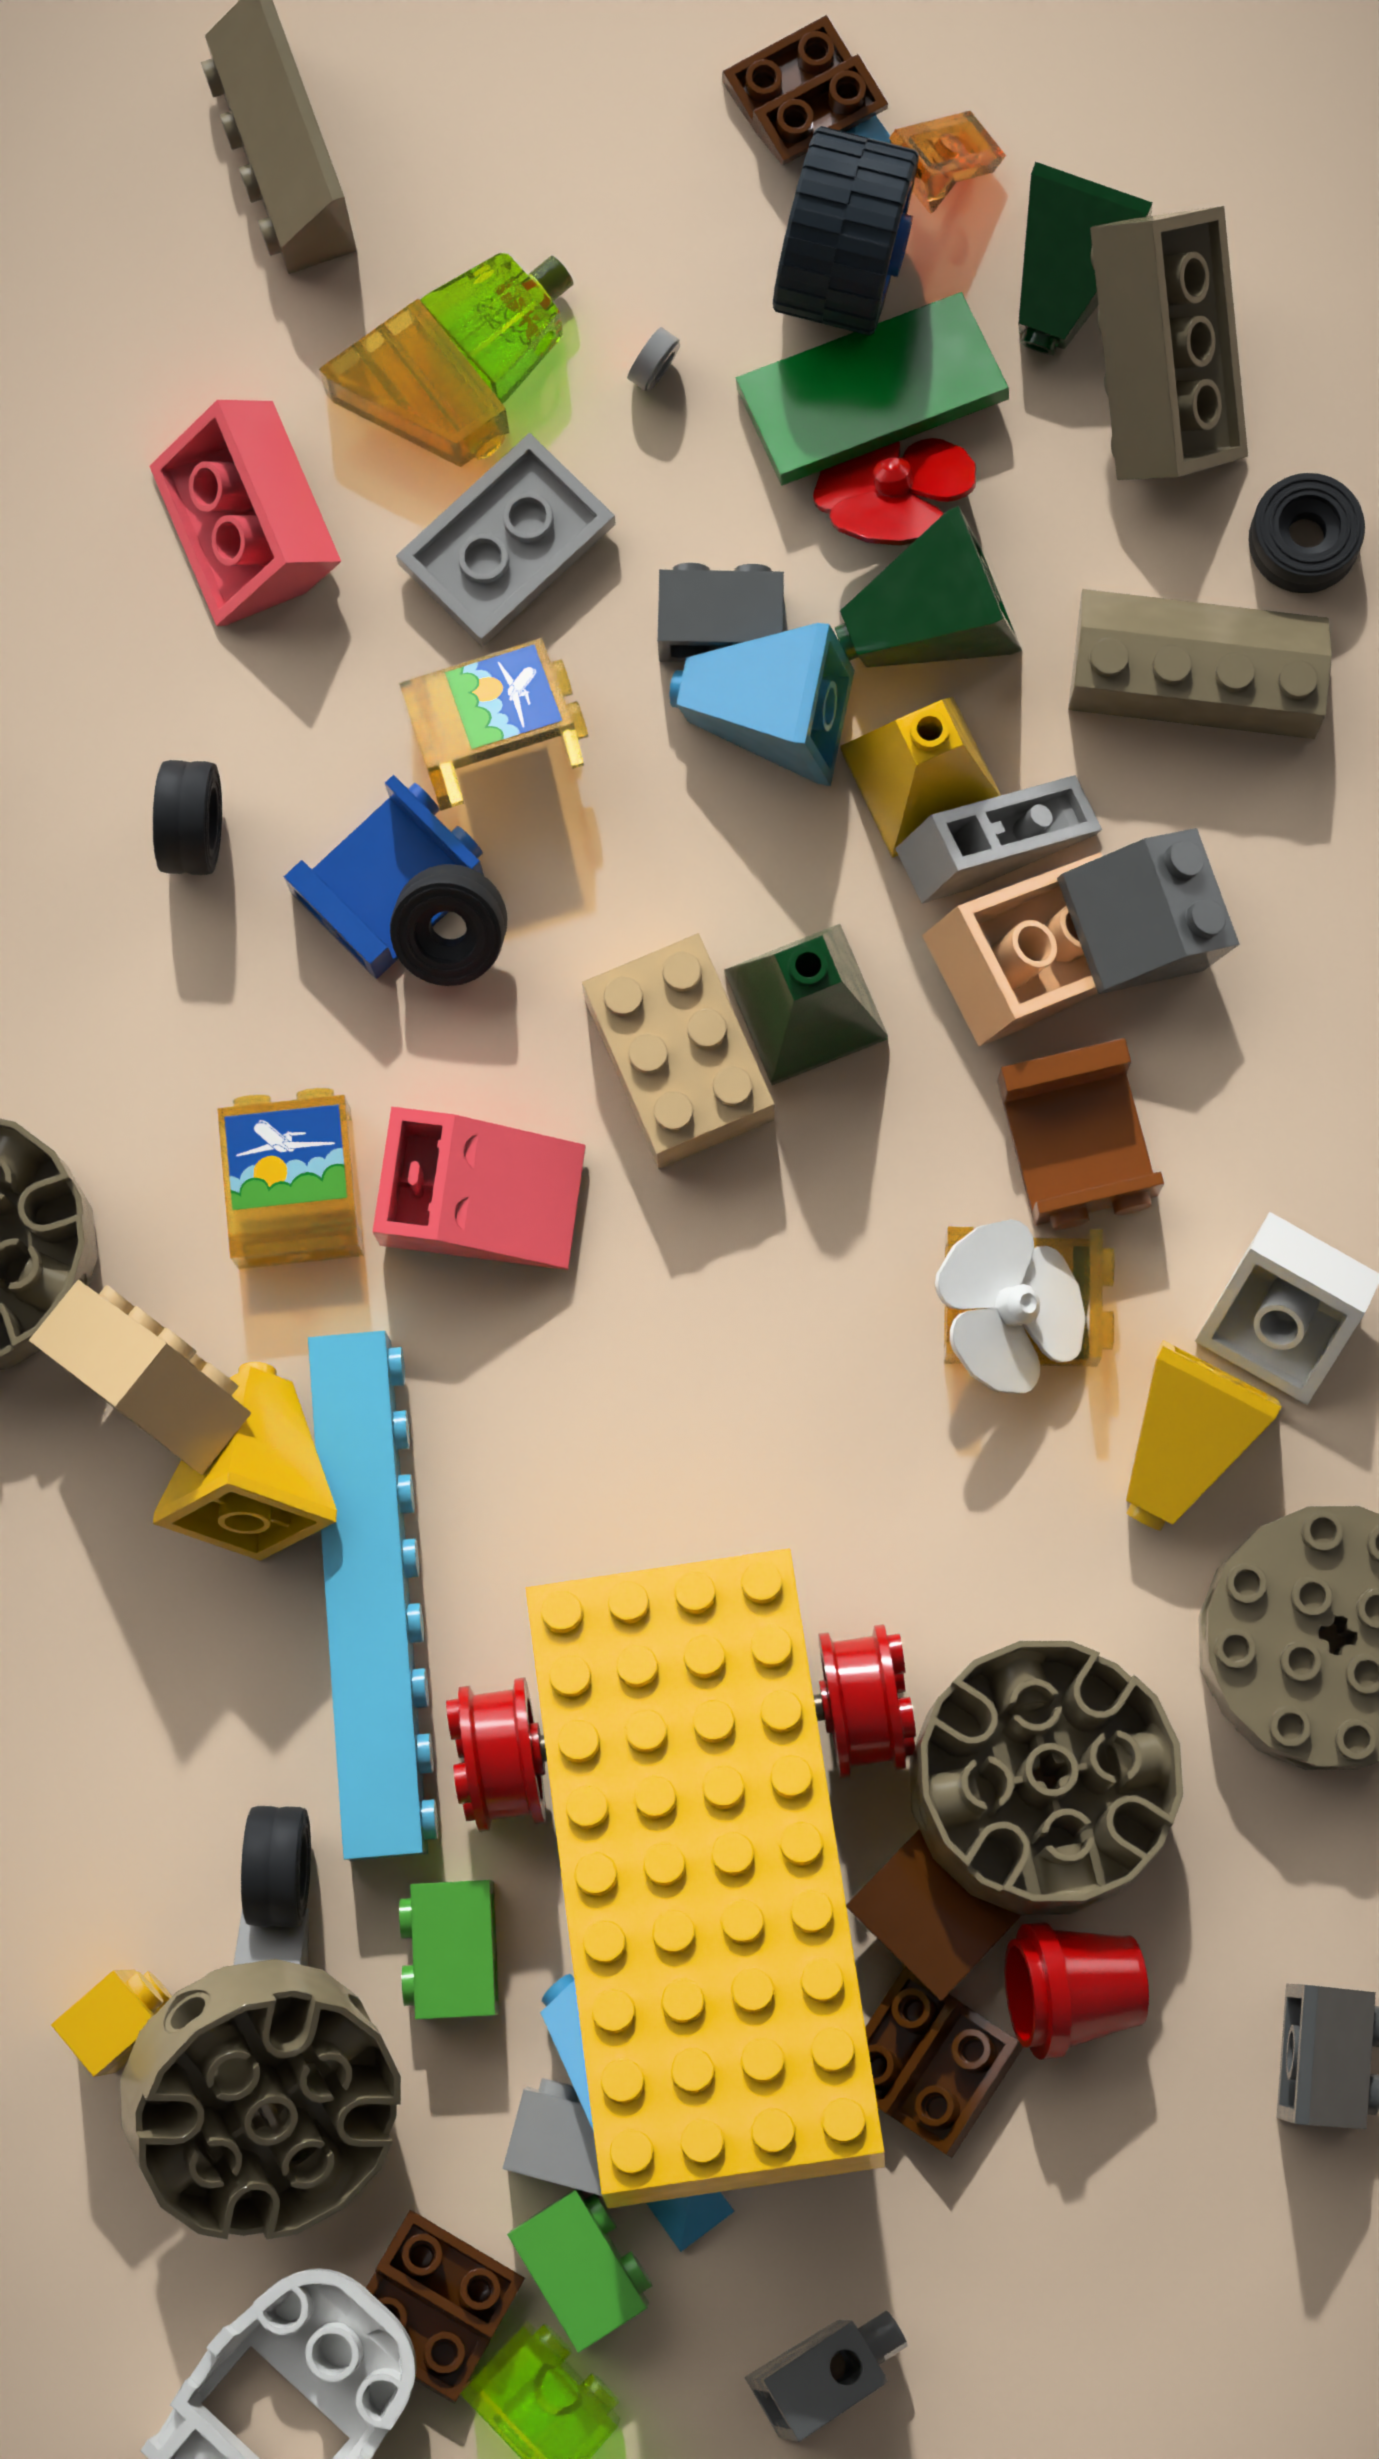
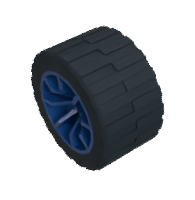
(846, 230)

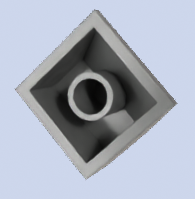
(1148, 912)
(1328, 2057)

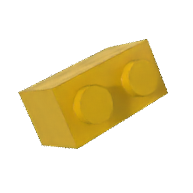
(109, 2018)

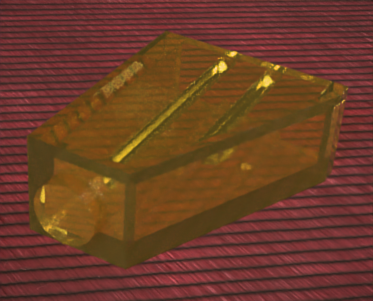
(419, 388)

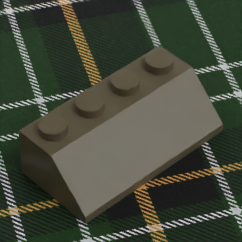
(279, 136)
(1169, 343)
(1201, 664)

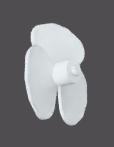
(1010, 1287)

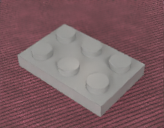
(506, 539)

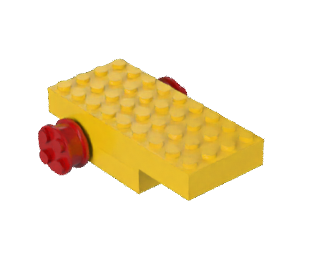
(699, 1863)

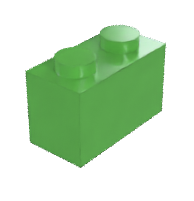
(452, 1949)
(581, 2267)

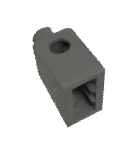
(799, 2386)

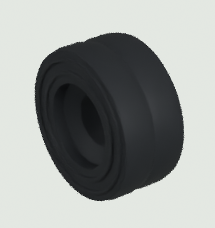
(1311, 498)
(187, 817)
(442, 959)
(276, 1866)

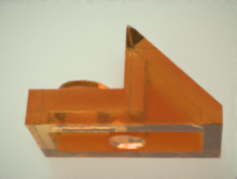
(948, 152)

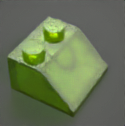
(540, 2400)

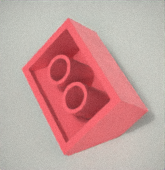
(244, 510)

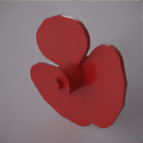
(877, 492)

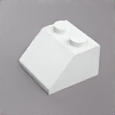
(1289, 1308)

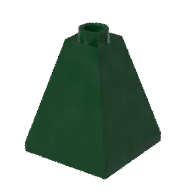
(1057, 264)
(930, 604)
(806, 1004)

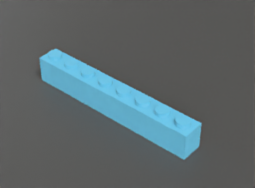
(369, 1598)

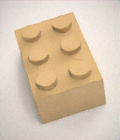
(678, 1050)
(143, 1372)

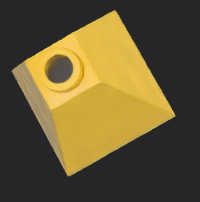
(918, 769)
(1190, 1433)
(262, 1485)

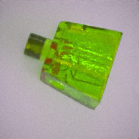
(502, 317)

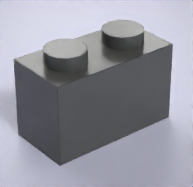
(716, 608)

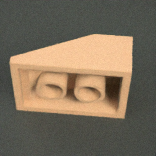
(1012, 956)

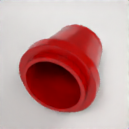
(1072, 1987)

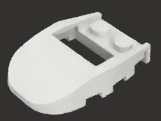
(327, 2342)

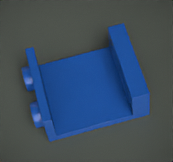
(363, 876)

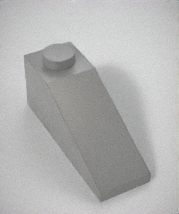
(995, 836)

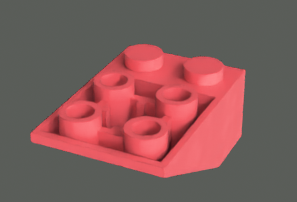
(477, 1190)

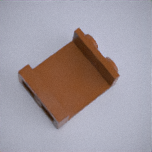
(1078, 1134)

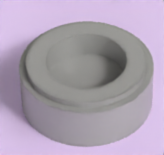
(654, 359)

